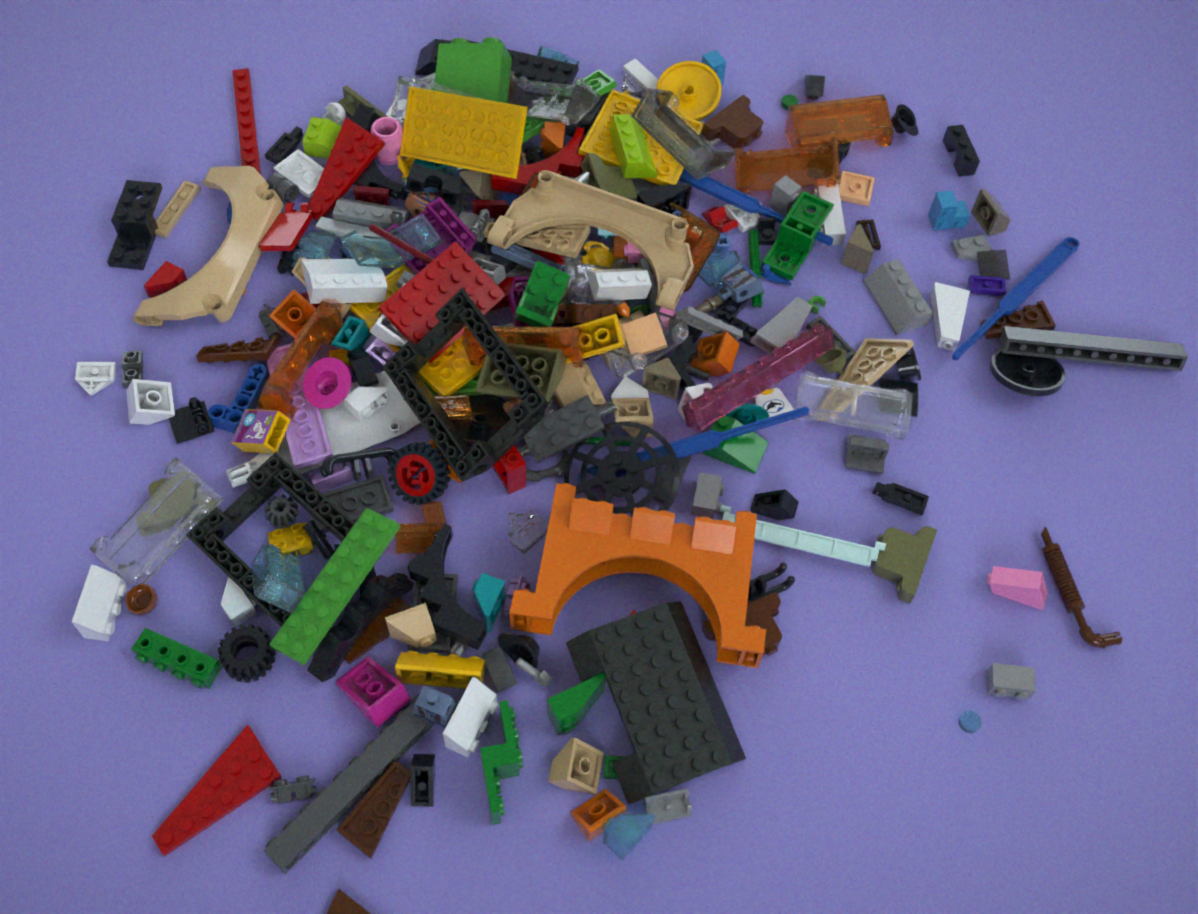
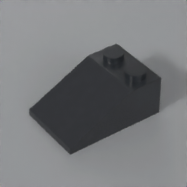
(661, 197)

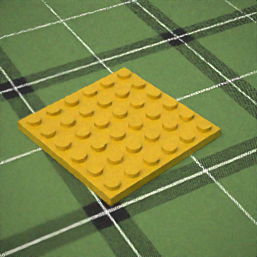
(600, 141)

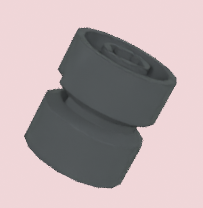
(283, 187)

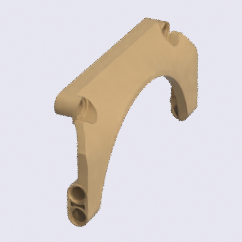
(568, 201)
(224, 278)

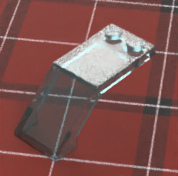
(379, 252)

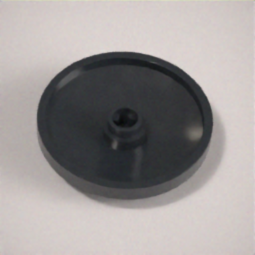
(1027, 373)
(486, 419)

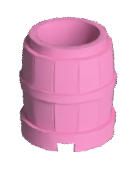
(390, 133)

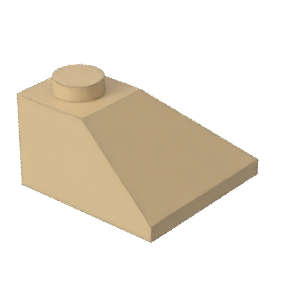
(633, 410)
(412, 626)
(577, 767)

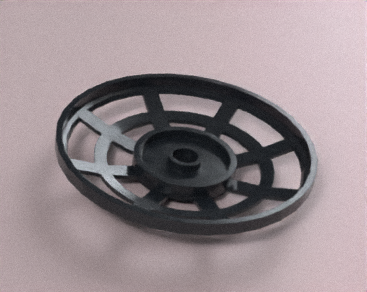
(631, 464)

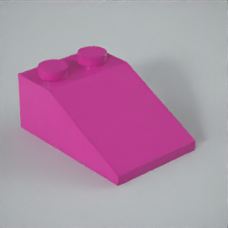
(373, 691)

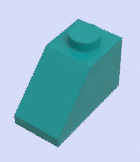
(352, 334)

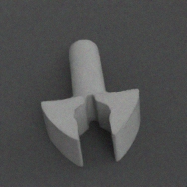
(540, 677)

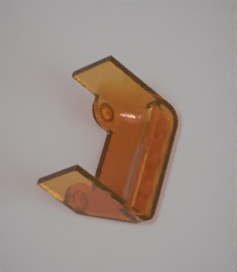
(701, 239)

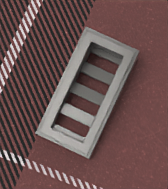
(493, 270)

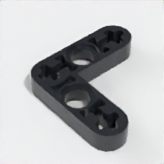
(730, 316)

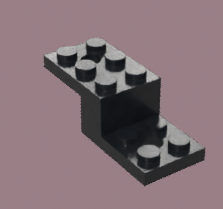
(134, 224)

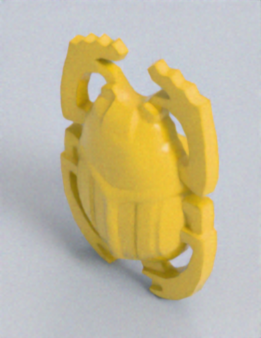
(598, 255)

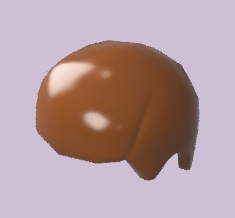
(141, 599)

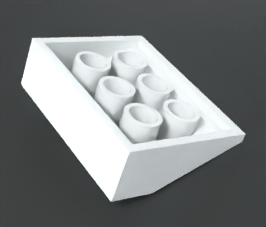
(343, 281)

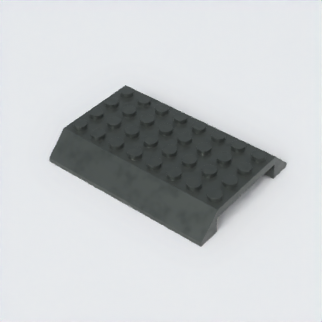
(662, 698)

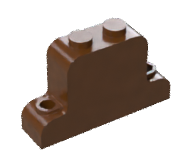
(734, 124)
(583, 313)
(760, 614)

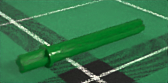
(754, 254)

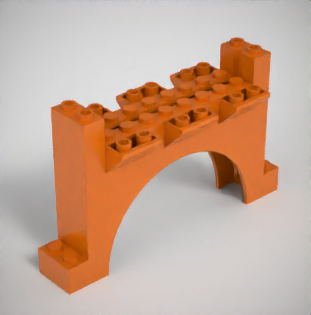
(704, 560)

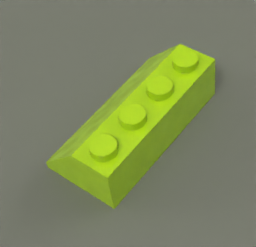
(631, 147)

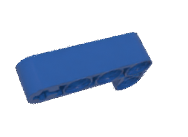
(255, 381)

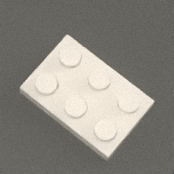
(301, 171)

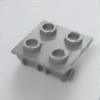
(476, 223)

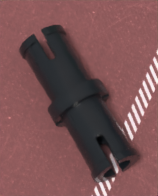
(310, 528)

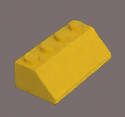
(602, 336)
(438, 670)

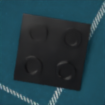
(191, 421)

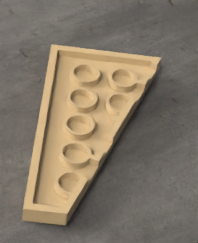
(558, 239)
(874, 359)

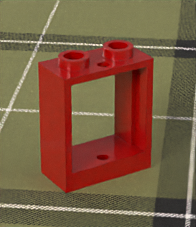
(514, 468)

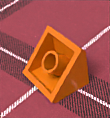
(293, 313)
(597, 812)

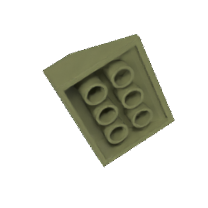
(542, 365)

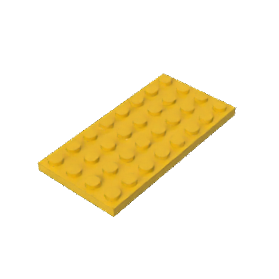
(463, 131)
(444, 374)

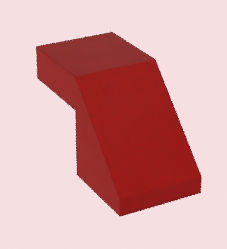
(718, 219)

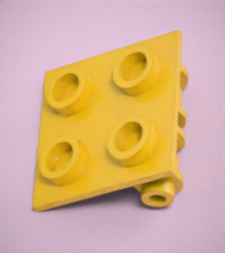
(291, 539)

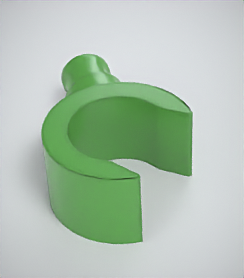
(816, 299)

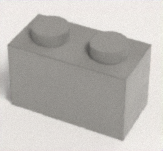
(784, 195)
(706, 495)
(1011, 681)

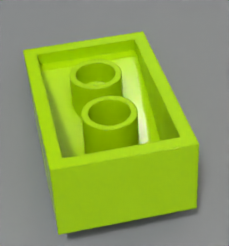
(320, 137)

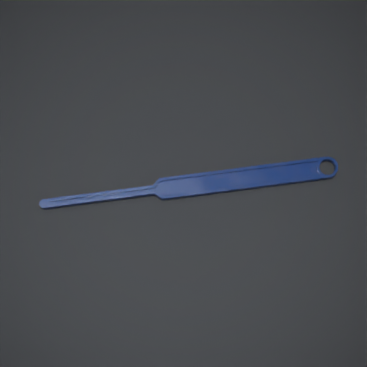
(738, 199)
(1023, 290)
(709, 440)

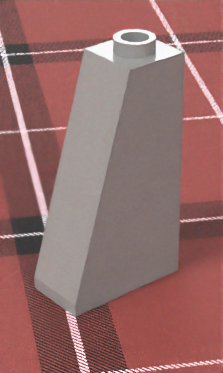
(783, 326)

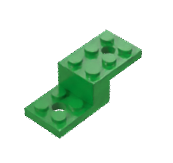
(797, 235)
(501, 761)

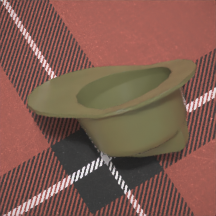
(832, 360)

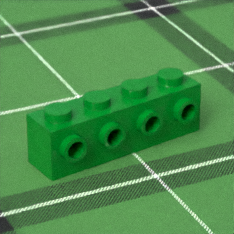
(176, 658)

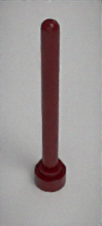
(398, 242)

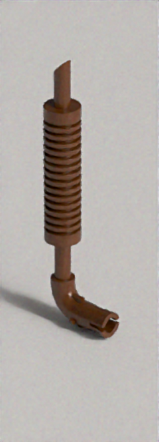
(1070, 594)

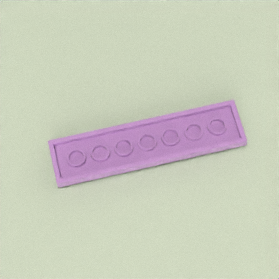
(306, 430)

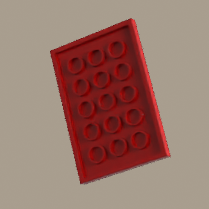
(416, 303)

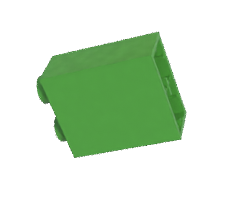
(475, 68)

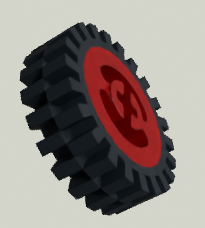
(406, 465)

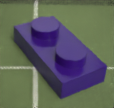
(987, 285)

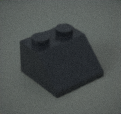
(428, 58)

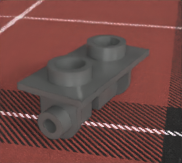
(274, 328)
(301, 787)

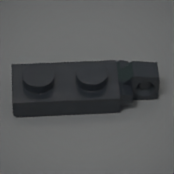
(284, 146)
(902, 497)

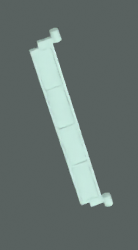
(812, 542)

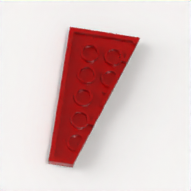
(348, 159)
(229, 783)

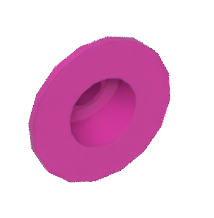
(327, 383)

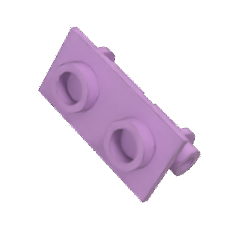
(515, 584)

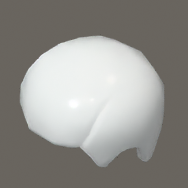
(335, 113)

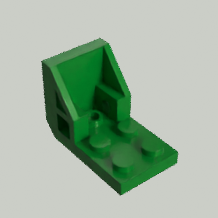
(541, 296)

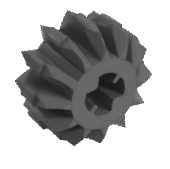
(287, 506)

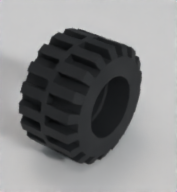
(240, 639)

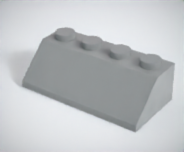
(366, 213)
(898, 297)

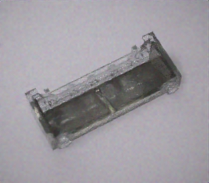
(553, 100)
(679, 137)

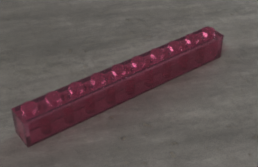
(758, 377)

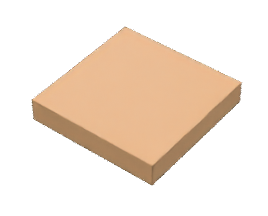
(856, 188)
(644, 335)

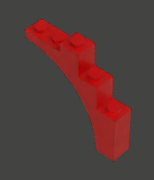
(565, 162)

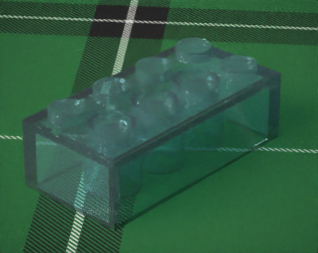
(278, 578)

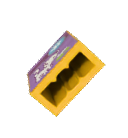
(261, 431)

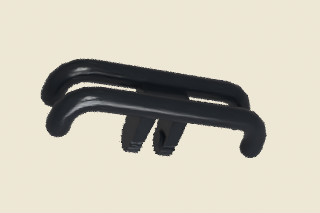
(354, 457)
(758, 585)

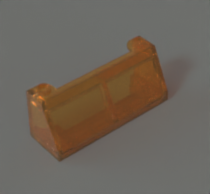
(840, 119)
(803, 165)
(319, 330)
(565, 338)

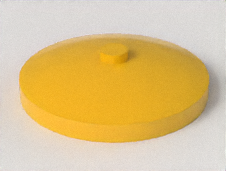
(695, 87)

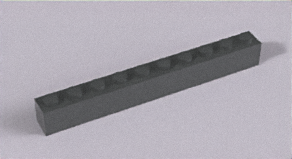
(1092, 348)
(346, 789)

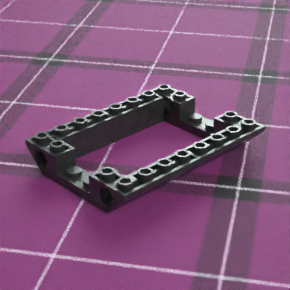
(406, 363)
(264, 482)

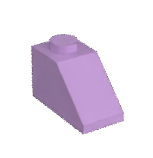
(378, 349)

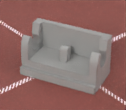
(668, 806)

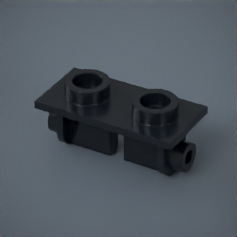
(533, 154)
(285, 264)

